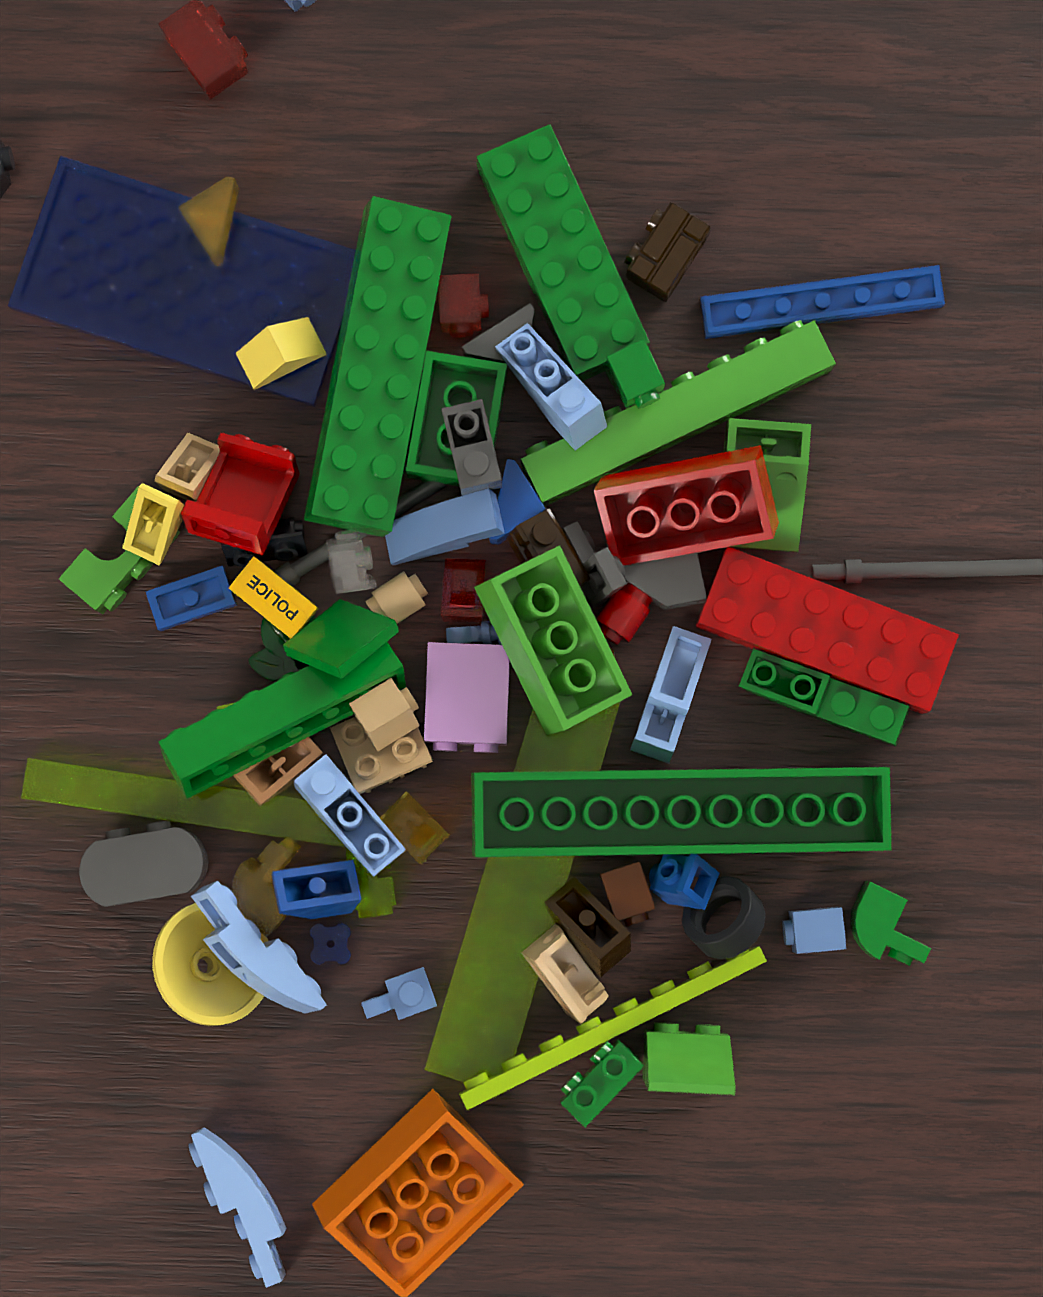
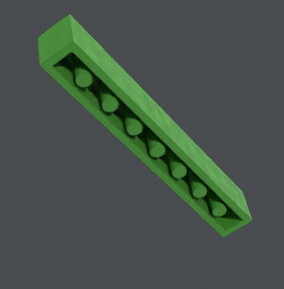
(682, 411)

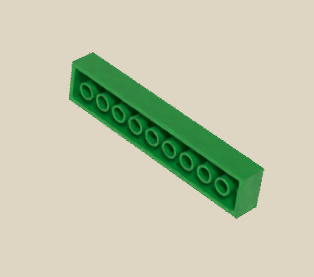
(680, 811)

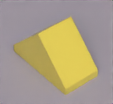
(279, 351)
(152, 524)

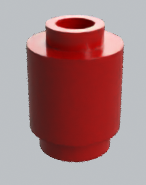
(624, 614)

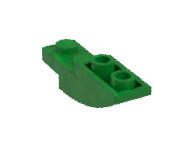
(824, 697)

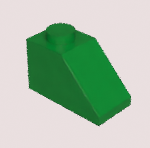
(635, 375)

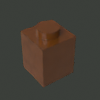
(628, 893)

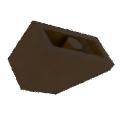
(589, 926)

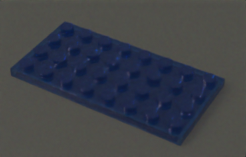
(132, 272)

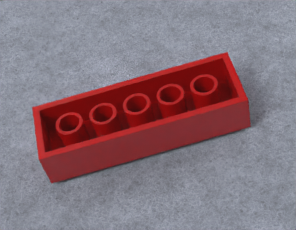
(826, 630)

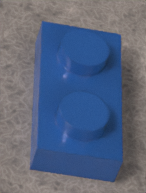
(191, 598)

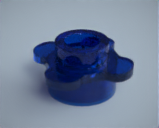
(340, 937)

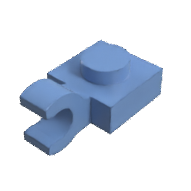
(406, 994)

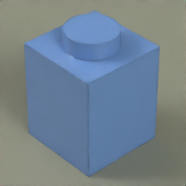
(815, 930)

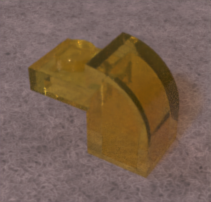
(255, 886)

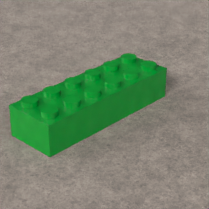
(560, 250)

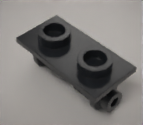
(285, 545)

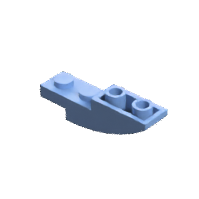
(265, 966)
(237, 1186)

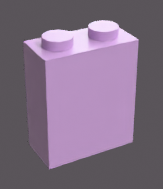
(466, 696)

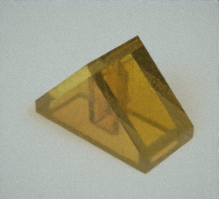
(211, 217)
(415, 828)

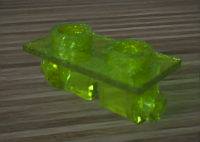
(374, 891)

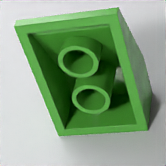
(688, 1059)

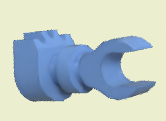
(483, 633)

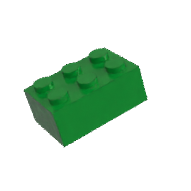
(446, 383)

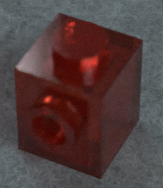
(461, 304)

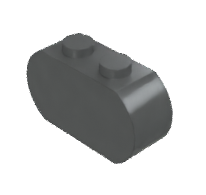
(143, 864)

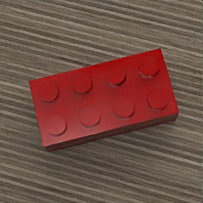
(687, 506)

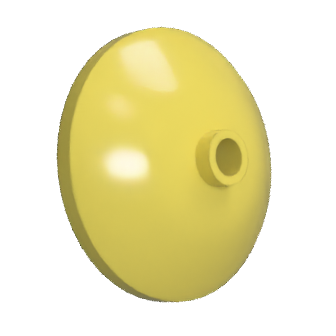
(197, 996)

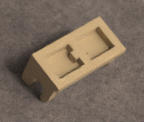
(565, 974)

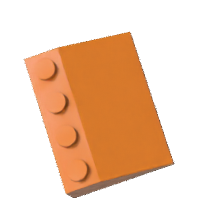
(416, 1195)

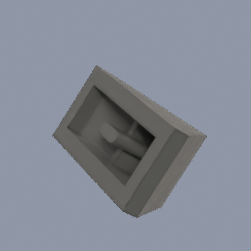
(484, 345)

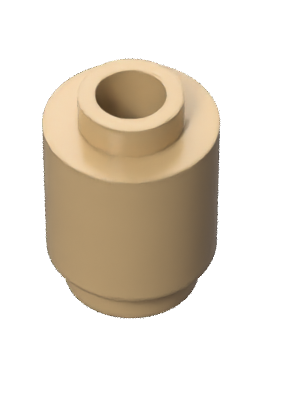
(398, 597)

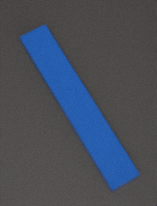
(822, 301)

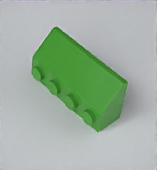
(553, 641)

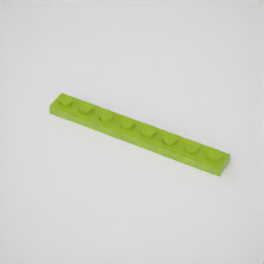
(594, 1032)

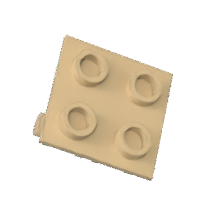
(372, 767)

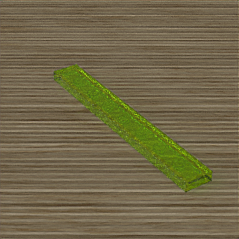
(164, 800)

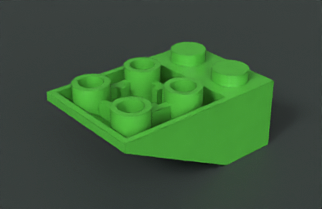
(787, 463)

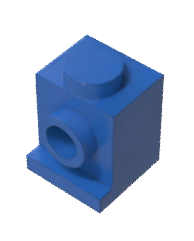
(674, 876)

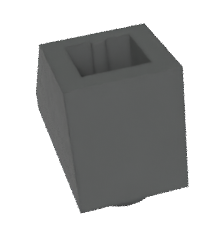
(472, 447)
(669, 581)

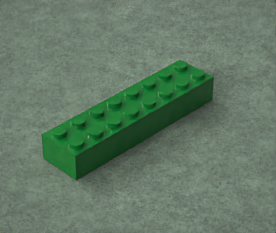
(377, 367)

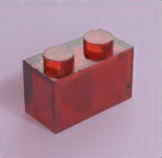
(204, 47)

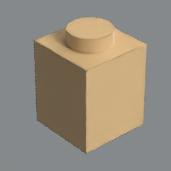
(386, 713)

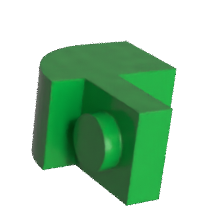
(874, 922)

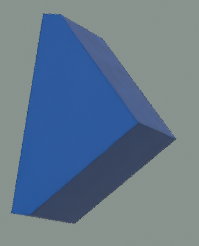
(515, 500)

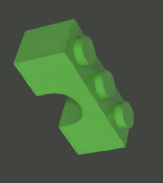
(103, 581)

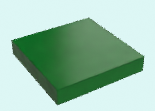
(341, 638)

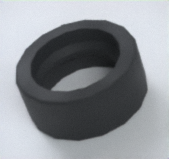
(740, 933)

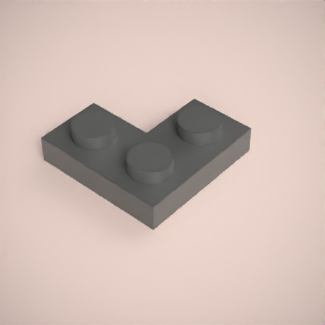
(604, 570)

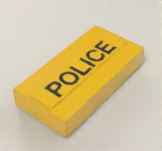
(273, 597)

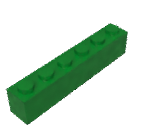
(270, 721)

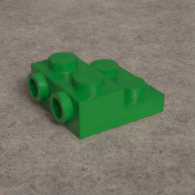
(611, 1071)

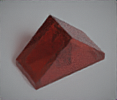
(459, 596)

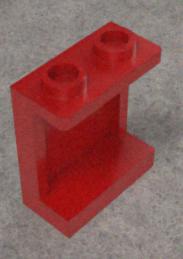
(243, 494)

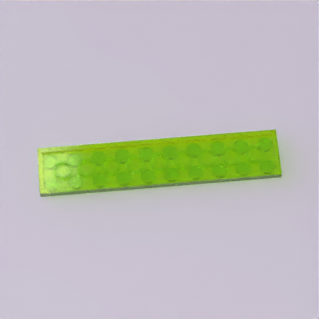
(491, 976)

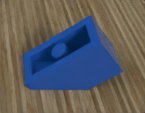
(317, 890)

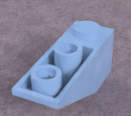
(553, 386)
(348, 815)

